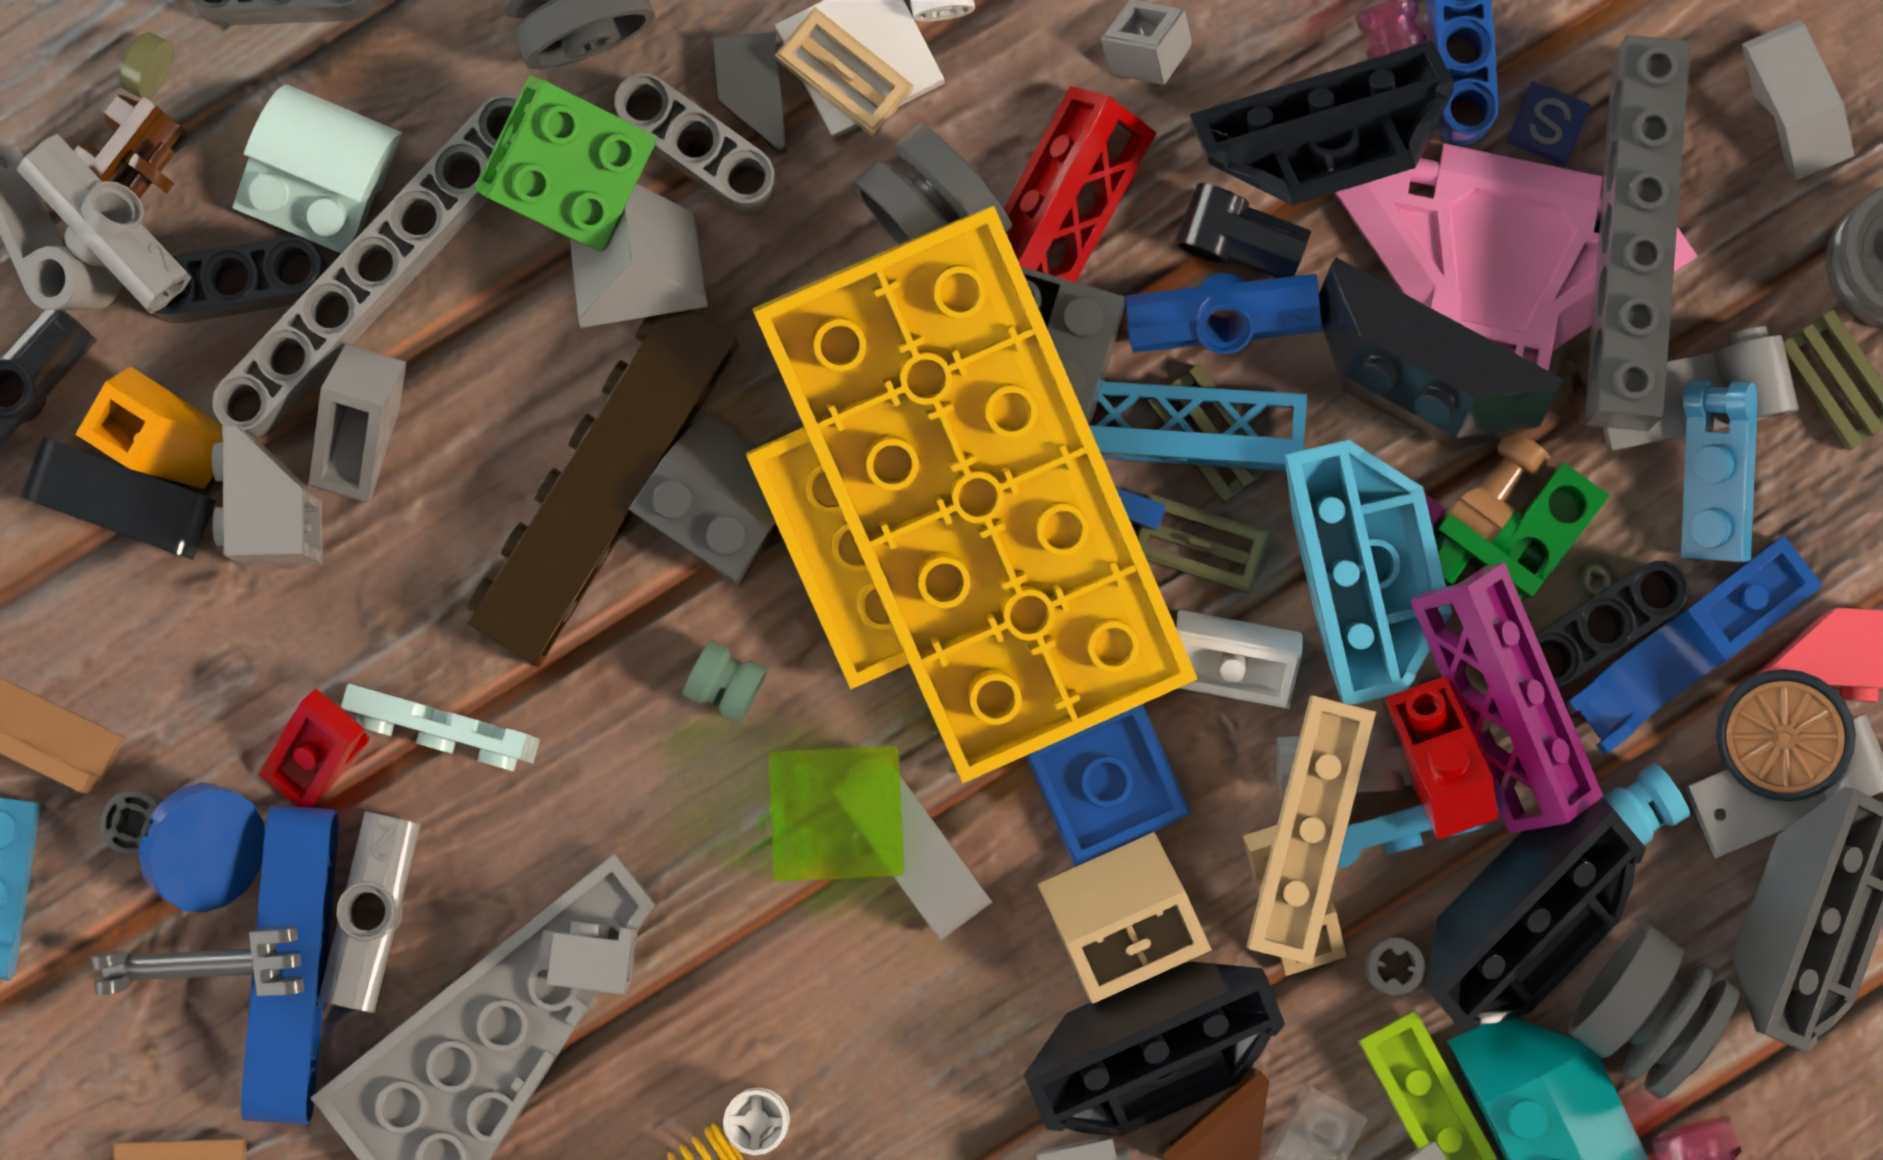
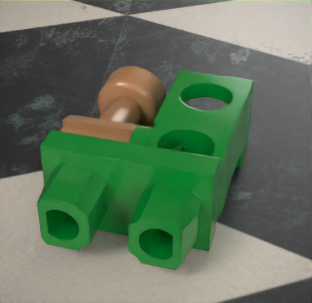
(1531, 543)

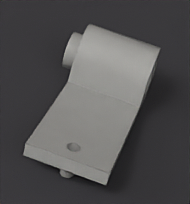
(45, 267)
(1750, 358)
(1737, 817)

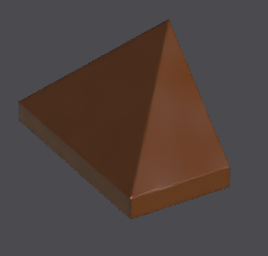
(1227, 1128)

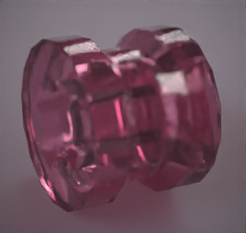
(1390, 27)

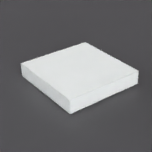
(887, 32)

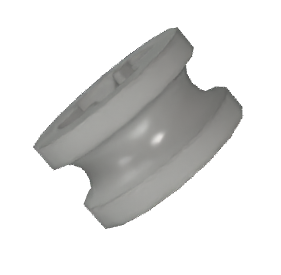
(1397, 947)

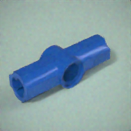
(1187, 318)

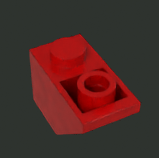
(1443, 758)

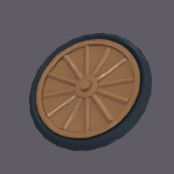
(1785, 735)

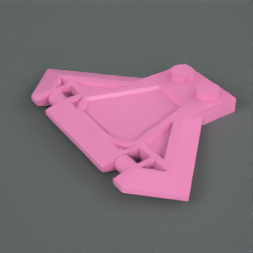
(1494, 246)

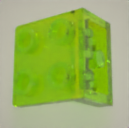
(835, 813)

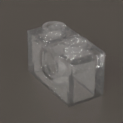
(1316, 1129)

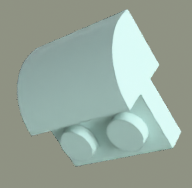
(314, 168)

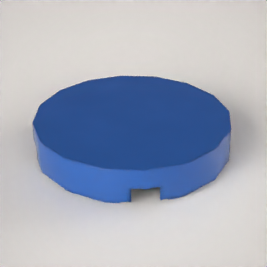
(202, 847)

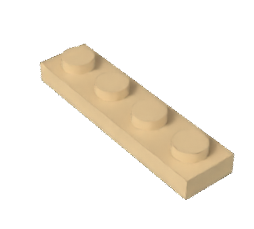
(1311, 830)

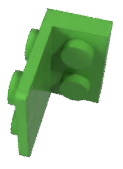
(565, 163)

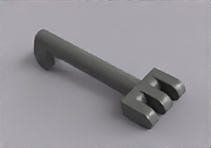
(261, 961)

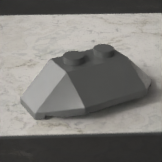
(1814, 920)

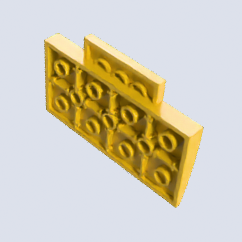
(959, 500)

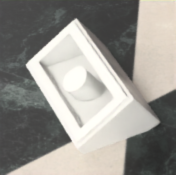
(1240, 658)

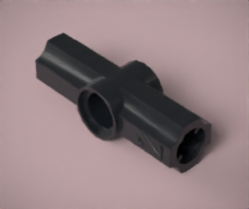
(42, 361)

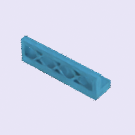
(1192, 447)

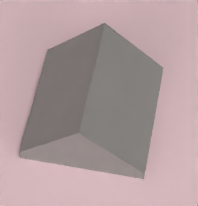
(646, 266)

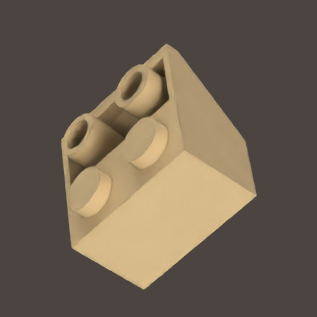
(1124, 917)

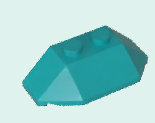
(1543, 1094)

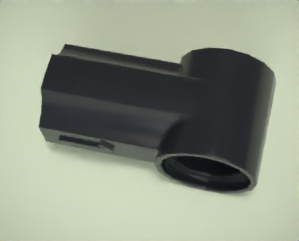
(1225, 229)

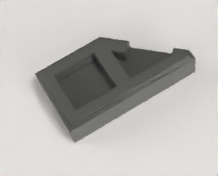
(751, 83)

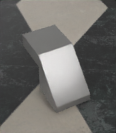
(1801, 96)

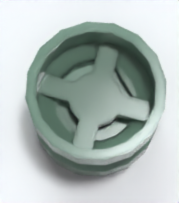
(724, 681)

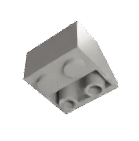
(265, 508)

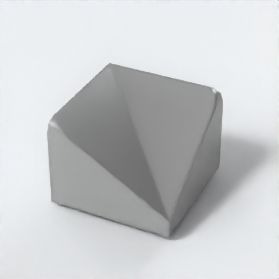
(1146, 41)

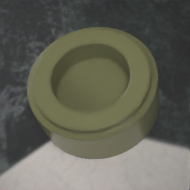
(146, 65)

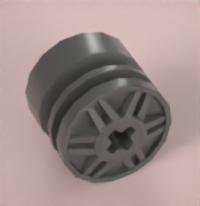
(1665, 1019)

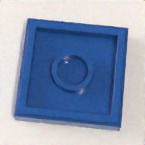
(1108, 785)

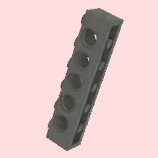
(1637, 233)

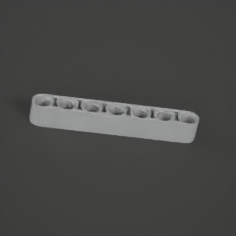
(346, 281)

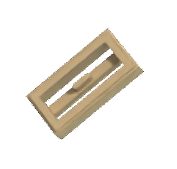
(885, 105)

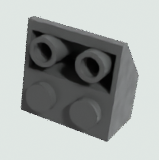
(1082, 328)

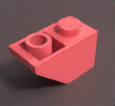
(1841, 650)

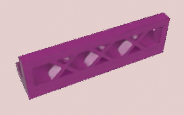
(1518, 699)

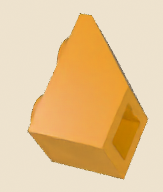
(152, 430)

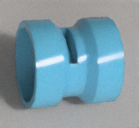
(1648, 802)

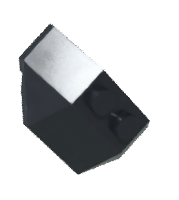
(1331, 126)
(1427, 365)
(1531, 917)
(1153, 1048)

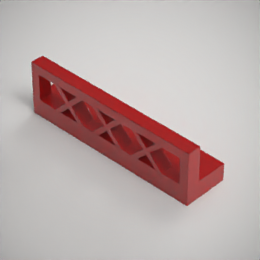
(1064, 160)

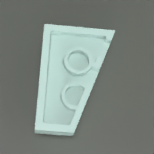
(439, 728)

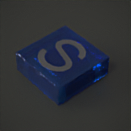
(1548, 123)

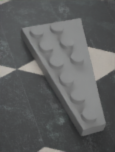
(479, 1049)

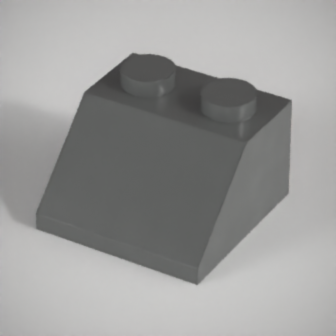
(709, 500)

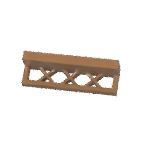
(55, 739)

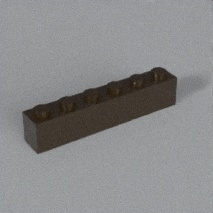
(591, 498)

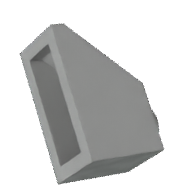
(356, 422)

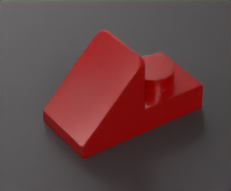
(313, 751)

